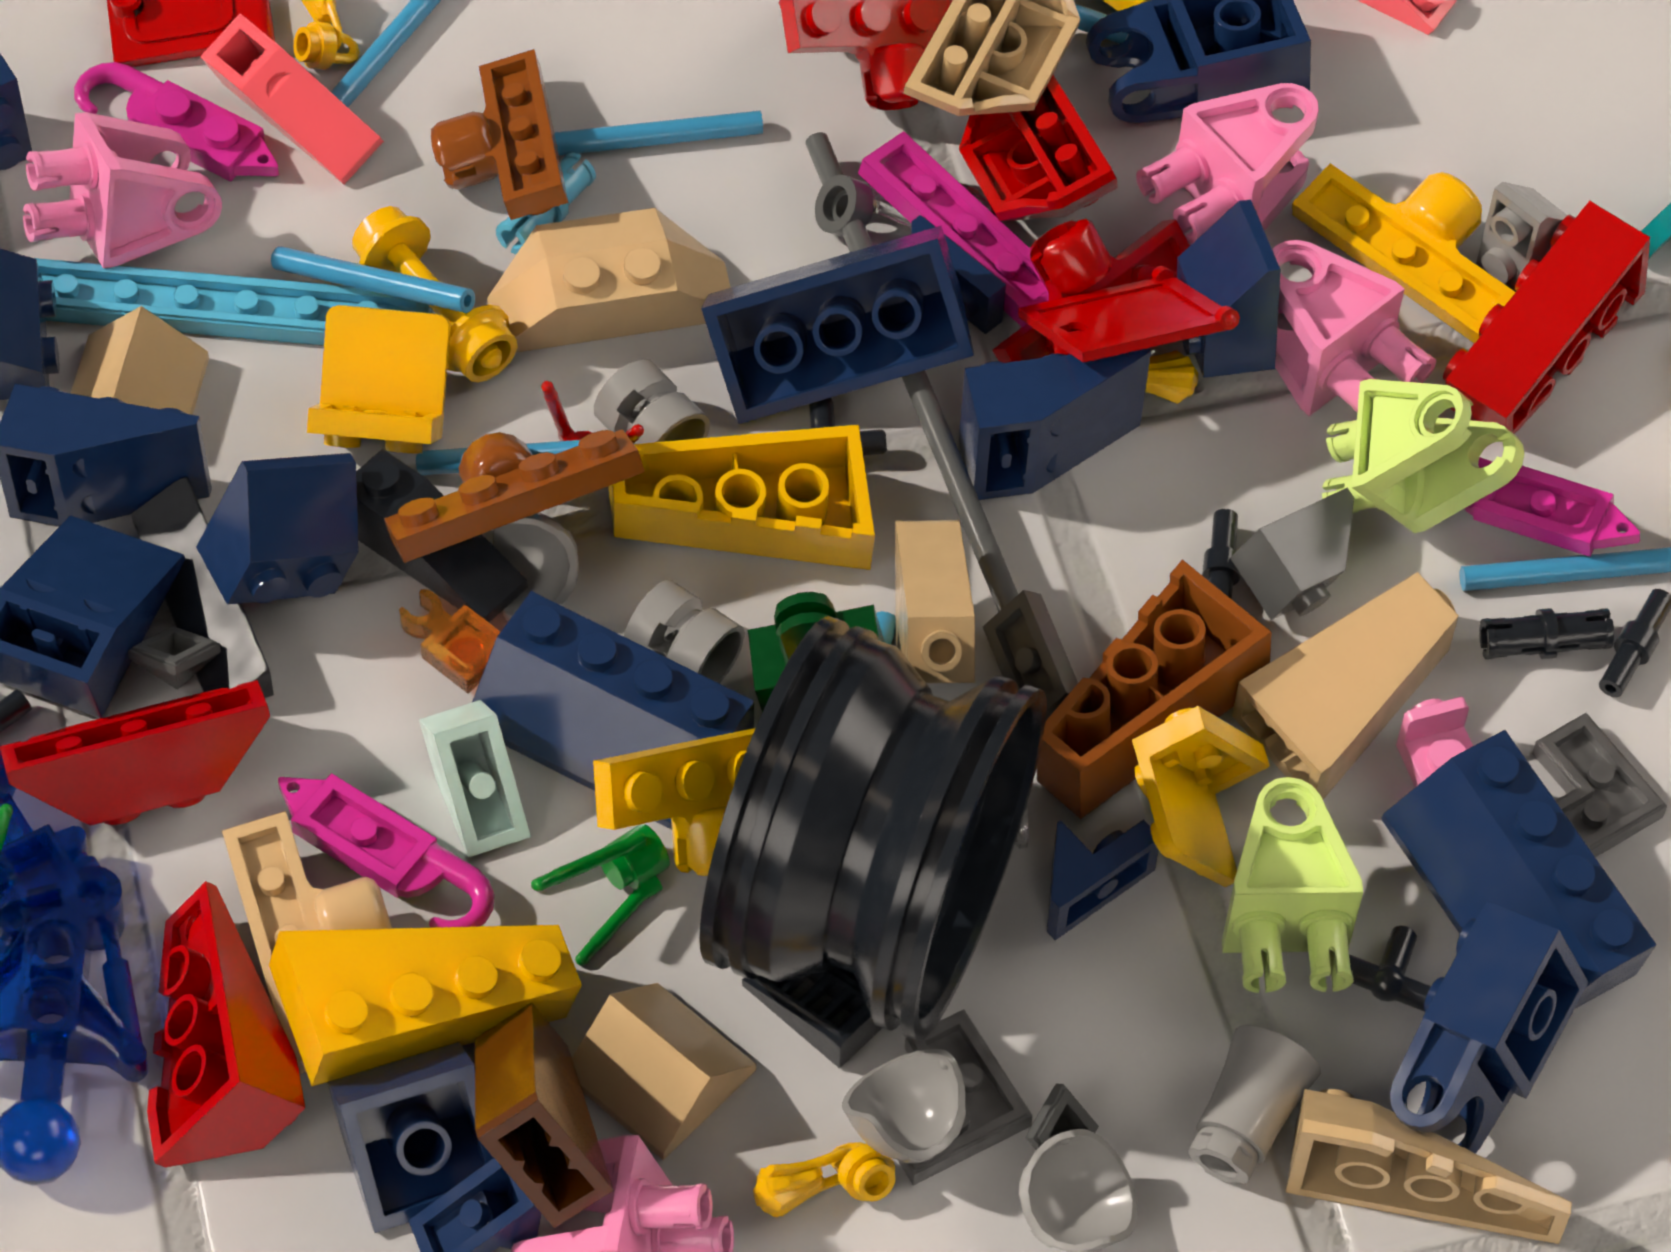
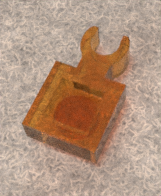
(454, 643)

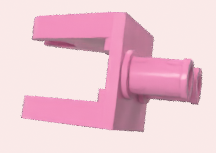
(1234, 153)
(116, 193)
(1341, 328)
(643, 1211)

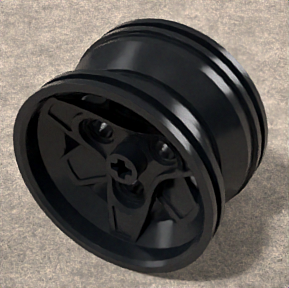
(870, 826)

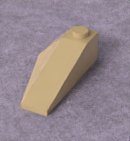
(1369, 1159)

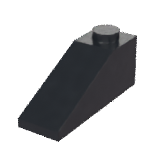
(461, 574)

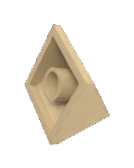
(142, 363)
(657, 1066)

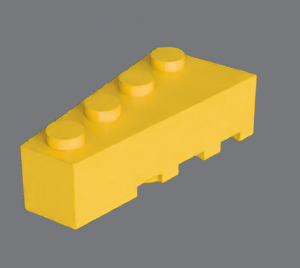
(406, 991)

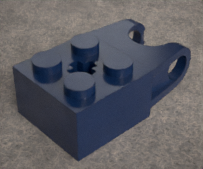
(1199, 52)
(1489, 1023)

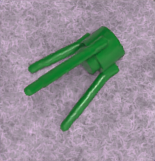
(626, 861)

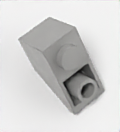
(1516, 231)

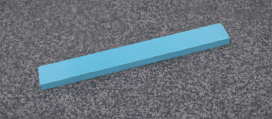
(206, 301)

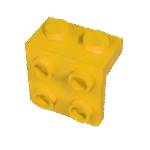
(382, 378)
(1180, 775)

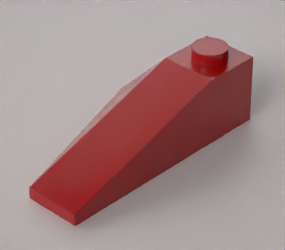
(225, 1055)

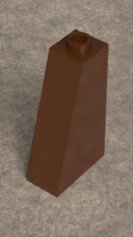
(537, 1117)

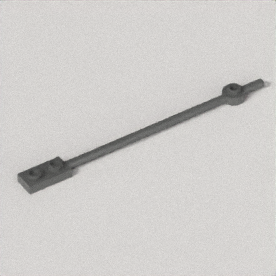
(1022, 630)

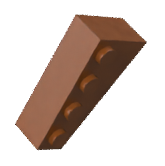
(1177, 656)

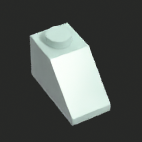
(475, 777)

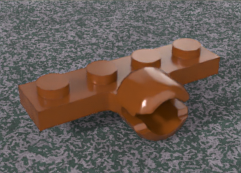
(506, 140)
(510, 484)

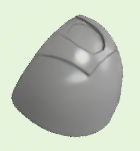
(542, 554)
(909, 1105)
(1078, 1193)

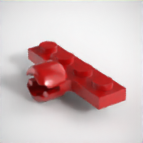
(881, 34)
(1075, 262)

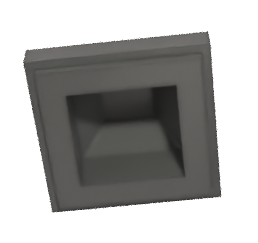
(174, 655)
(1059, 1114)

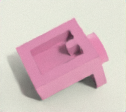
(1432, 735)

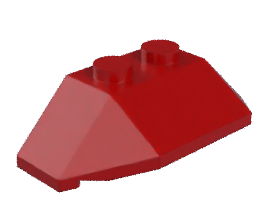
(1036, 159)
(141, 756)

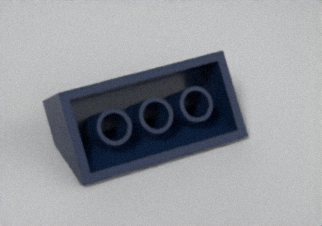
(839, 325)
(589, 694)
(1498, 835)

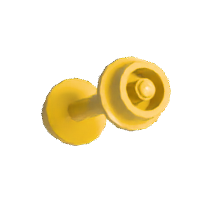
(478, 339)

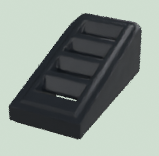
(833, 1041)

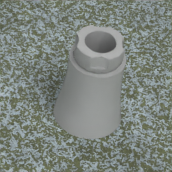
(1251, 1102)

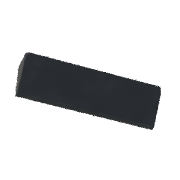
(194, 601)

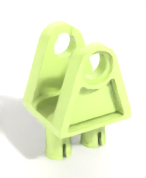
(1414, 461)
(1293, 893)

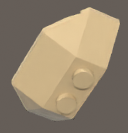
(993, 55)
(606, 280)

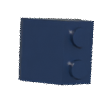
(1236, 270)
(25, 302)
(284, 529)
(409, 1131)

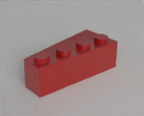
(1551, 317)

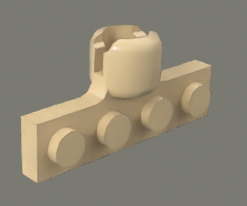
(283, 900)

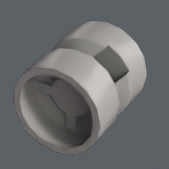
(649, 398)
(676, 627)

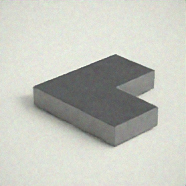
(1602, 789)
(991, 1100)

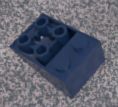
(1045, 416)
(93, 455)
(80, 611)

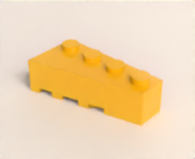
(754, 495)

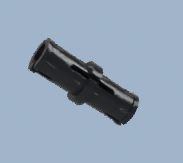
(1546, 633)

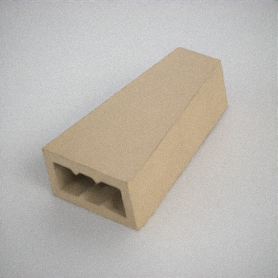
(934, 601)
(1346, 683)

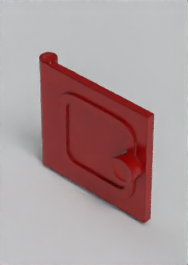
(176, 27)
(1128, 317)

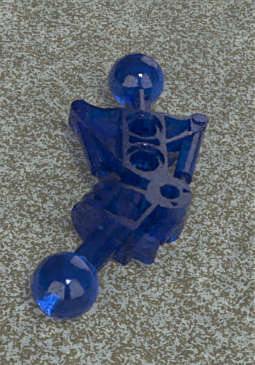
(51, 906)

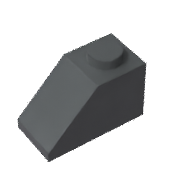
(1298, 556)

